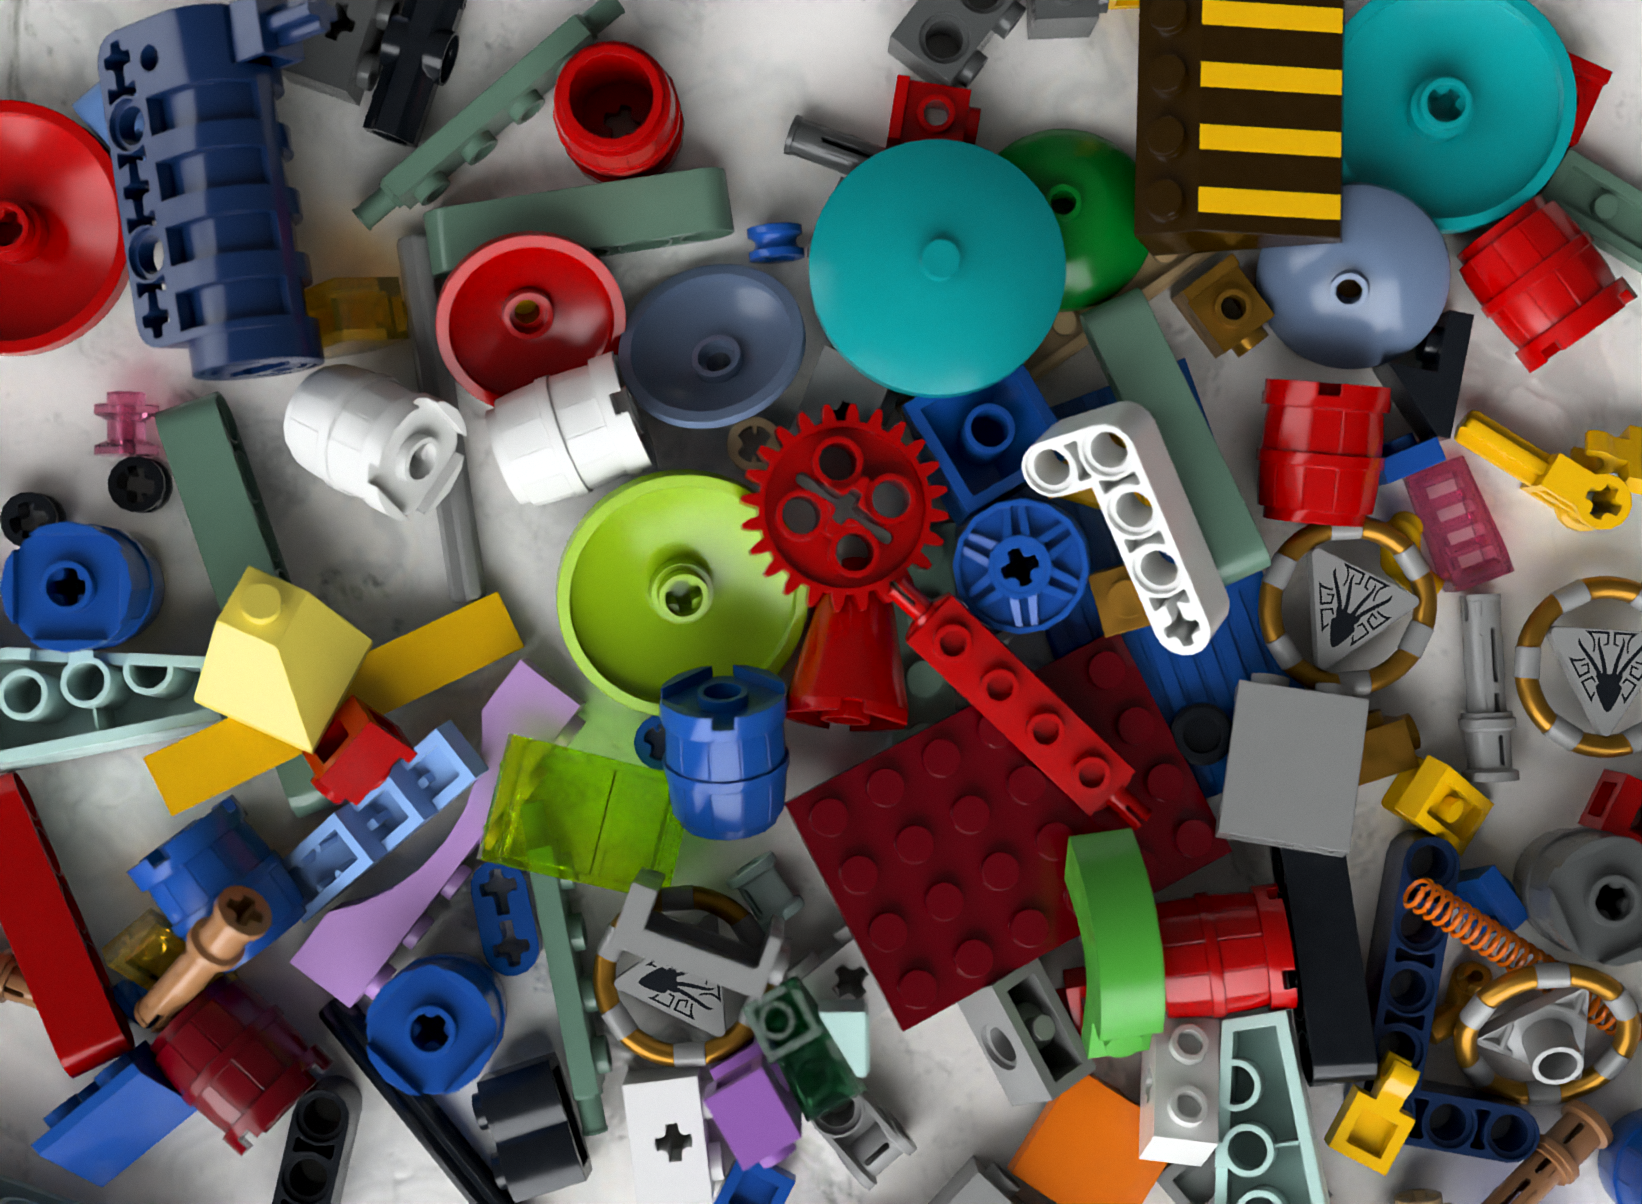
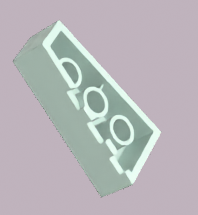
(94, 703)
(1265, 1117)

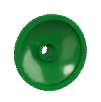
(1100, 229)

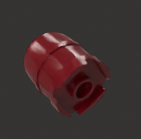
(237, 1060)

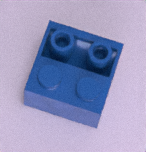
(113, 1118)

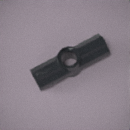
(415, 58)

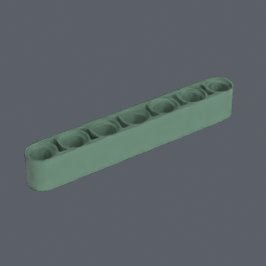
(229, 527)

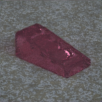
(1487, 537)

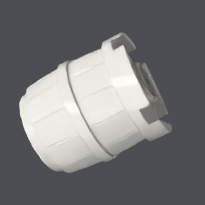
(569, 433)
(375, 438)

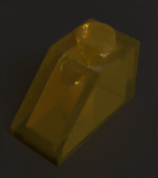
(358, 314)

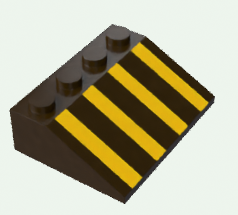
(1239, 124)

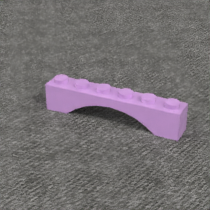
(359, 937)

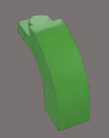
(1118, 942)

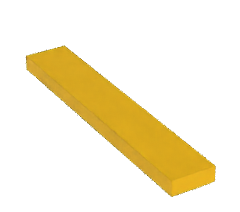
(386, 680)

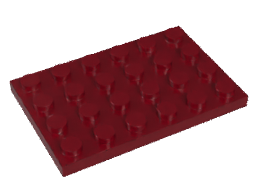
(959, 843)

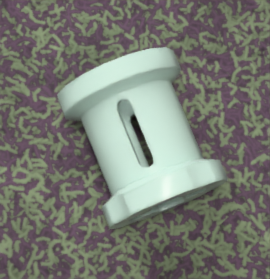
(765, 890)

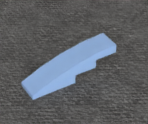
(365, 834)

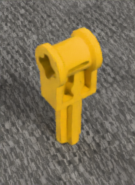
(1547, 477)

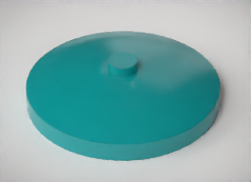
(1456, 105)
(936, 268)

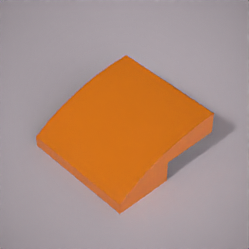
(1087, 1148)

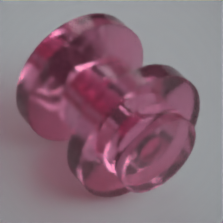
(126, 425)

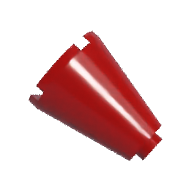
(850, 667)

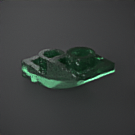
(797, 1040)

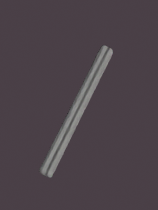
(456, 510)

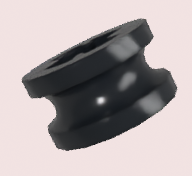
(127, 498)
(18, 509)

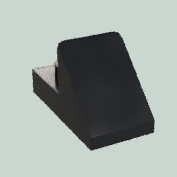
(1431, 394)

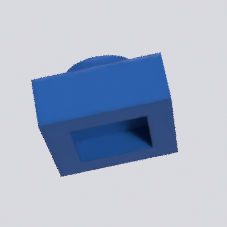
(1406, 457)
(1492, 895)
(755, 1185)

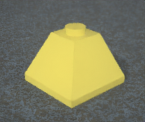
(280, 660)

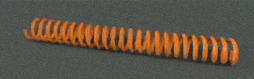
(1511, 937)

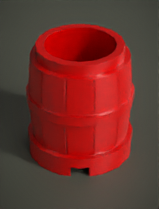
(599, 85)
(1542, 280)
(1321, 451)
(1226, 953)

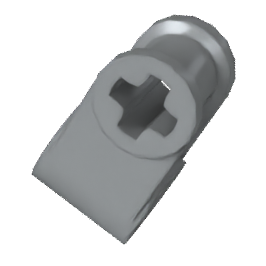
(865, 1138)

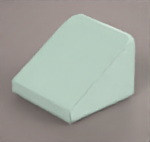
(849, 1027)

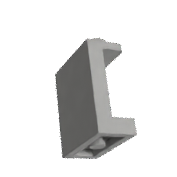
(1293, 765)
(695, 948)

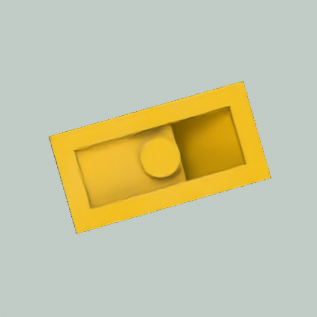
(1438, 802)

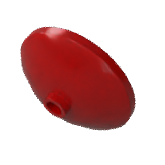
(500, 350)

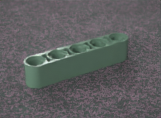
(601, 216)
(1146, 372)

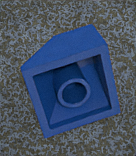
(980, 441)

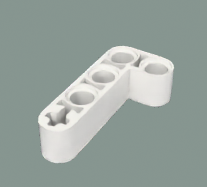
(1180, 600)

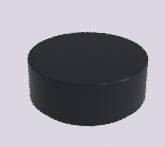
(1201, 733)

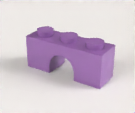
(754, 1107)

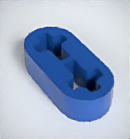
(492, 919)

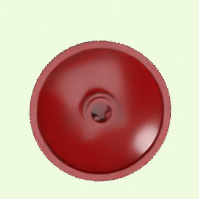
(57, 230)

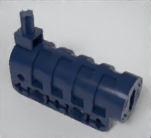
(214, 183)

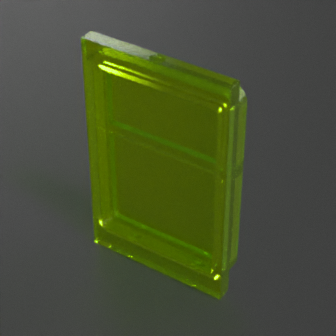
(579, 816)

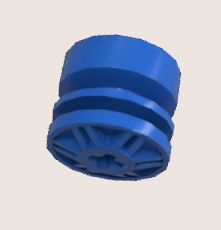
(1039, 530)

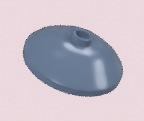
(1394, 257)
(708, 322)

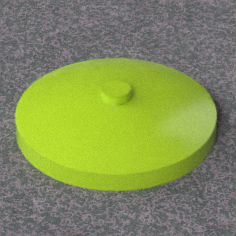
(668, 586)

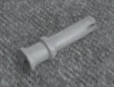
(1486, 716)

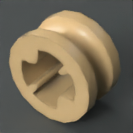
(735, 444)

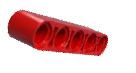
(54, 941)

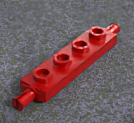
(1019, 703)

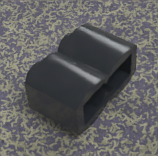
(532, 1128)

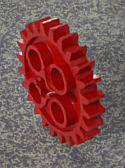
(875, 460)

